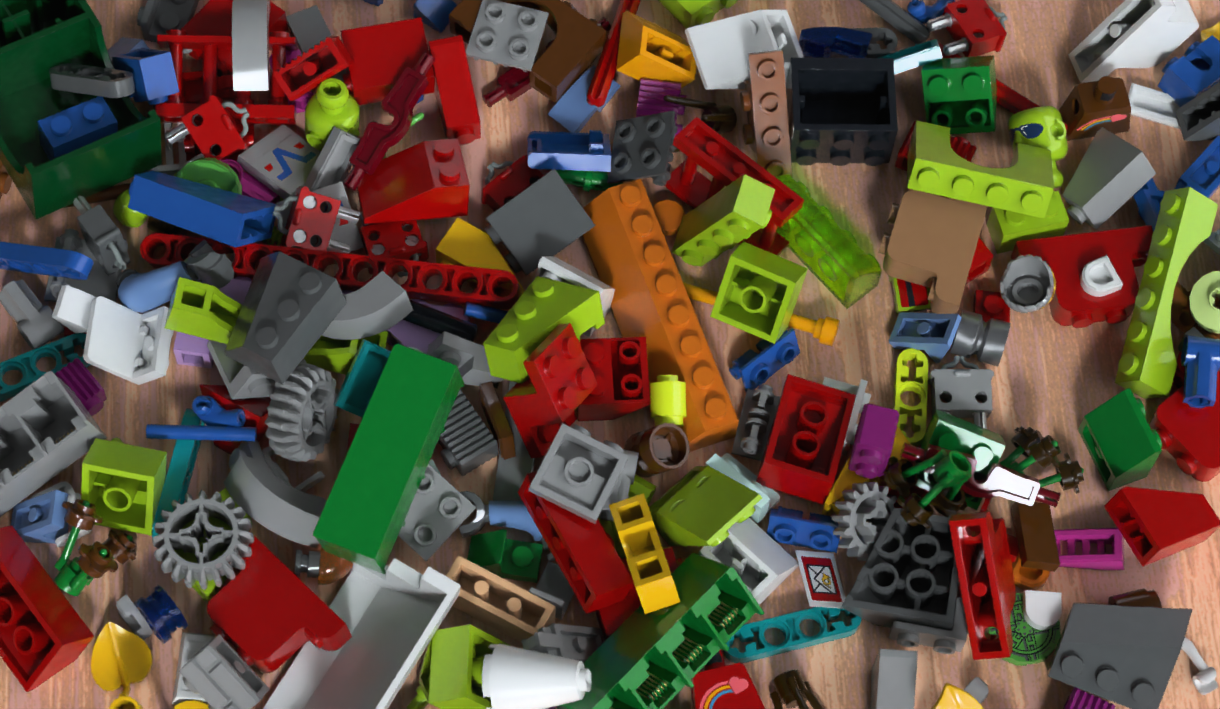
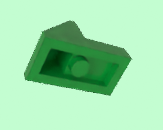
(506, 556)

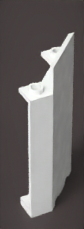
(390, 627)

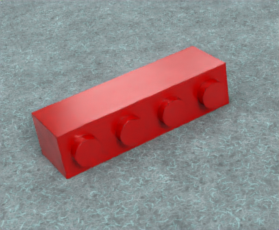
(581, 550)

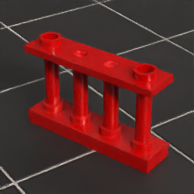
(275, 112)
(726, 164)

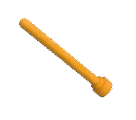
(822, 329)

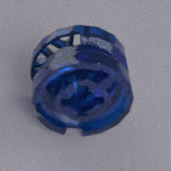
(161, 614)

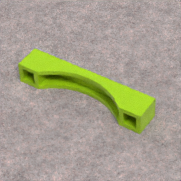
(211, 314)
(1148, 351)

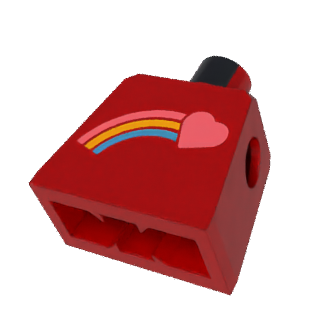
(724, 687)

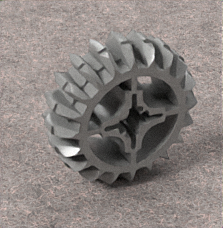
(302, 413)
(187, 539)

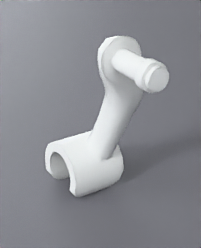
(1205, 679)

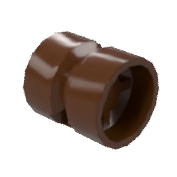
(659, 449)

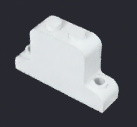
(1134, 37)

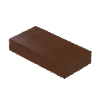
(497, 420)
(1036, 536)

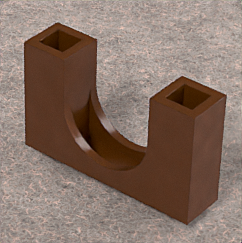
(568, 57)

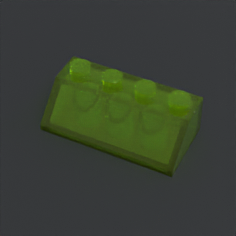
(829, 249)

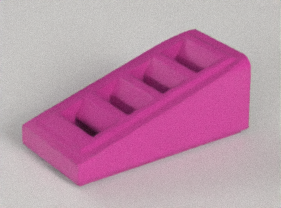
(1087, 561)

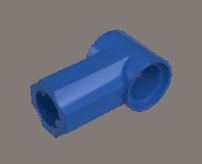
(1201, 363)

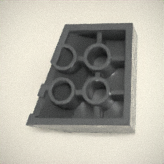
(283, 315)
(908, 576)
(1120, 651)

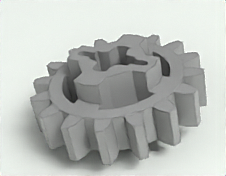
(863, 503)

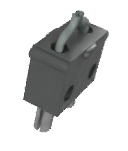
(102, 237)

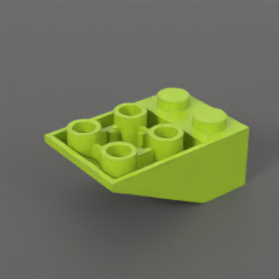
(702, 508)

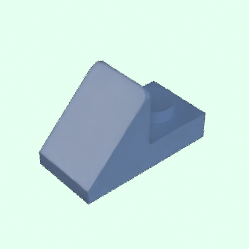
(925, 332)
(41, 518)

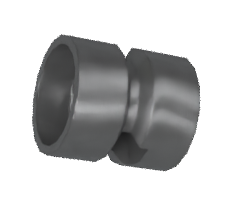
(980, 338)

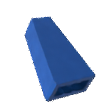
(202, 208)

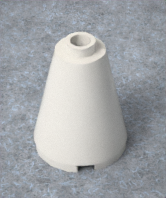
(532, 678)

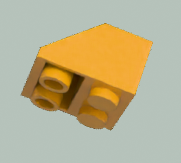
(653, 52)

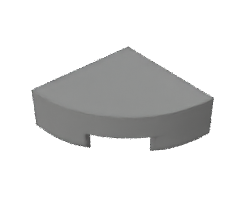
(133, 617)

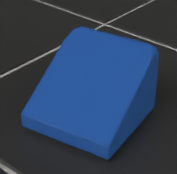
(434, 12)

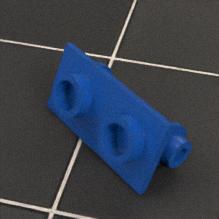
(757, 368)
(790, 528)

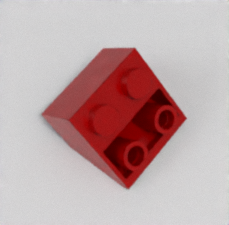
(621, 377)

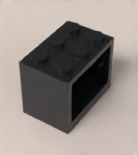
(841, 110)

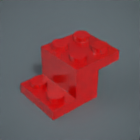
(556, 387)

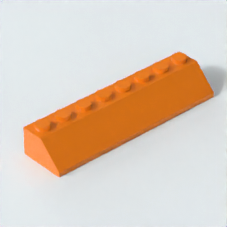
(654, 304)

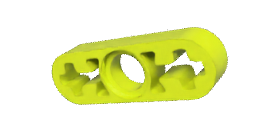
(919, 386)

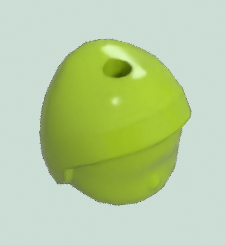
(125, 215)

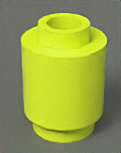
(668, 400)

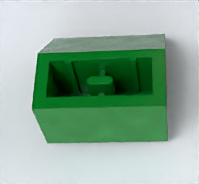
(961, 94)
(959, 435)
(1120, 440)

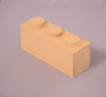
(499, 601)

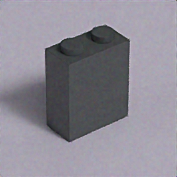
(538, 222)

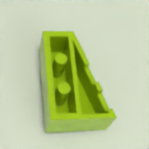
(533, 318)

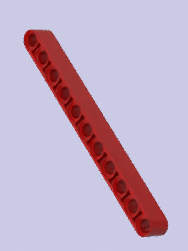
(349, 267)

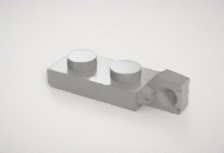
(566, 641)

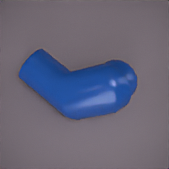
(927, 12)
(215, 415)

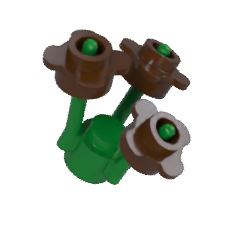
(94, 558)

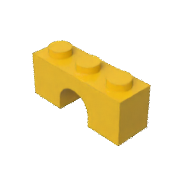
(644, 553)

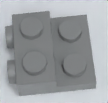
(579, 472)

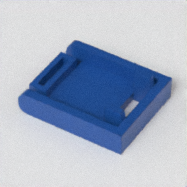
(569, 151)

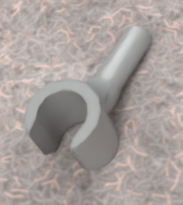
(977, 689)

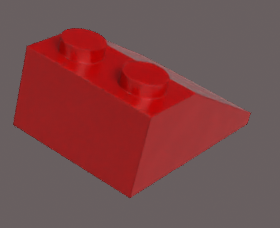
(417, 184)
(806, 439)

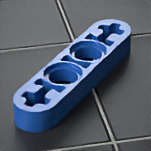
(44, 261)

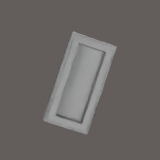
(333, 160)

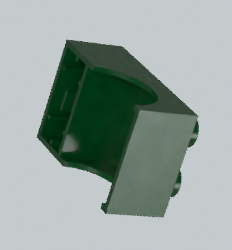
(32, 41)

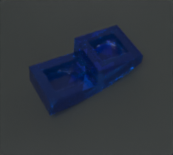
(822, 41)

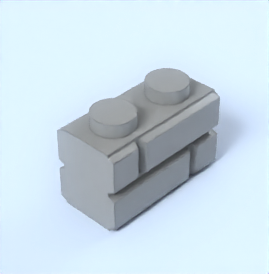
(223, 677)

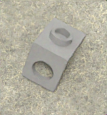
(554, 589)

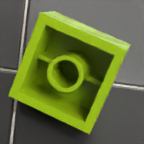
(758, 292)
(124, 484)
(453, 669)

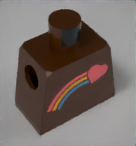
(1096, 106)

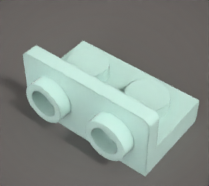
(734, 469)

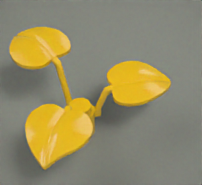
(123, 659)

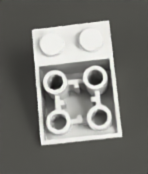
(724, 45)

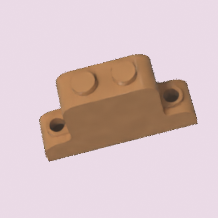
(933, 245)

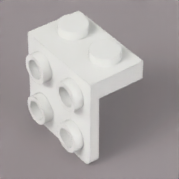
(127, 341)

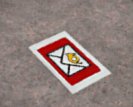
(821, 579)

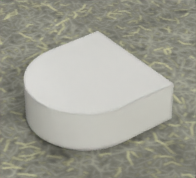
(1100, 278)
(1042, 608)

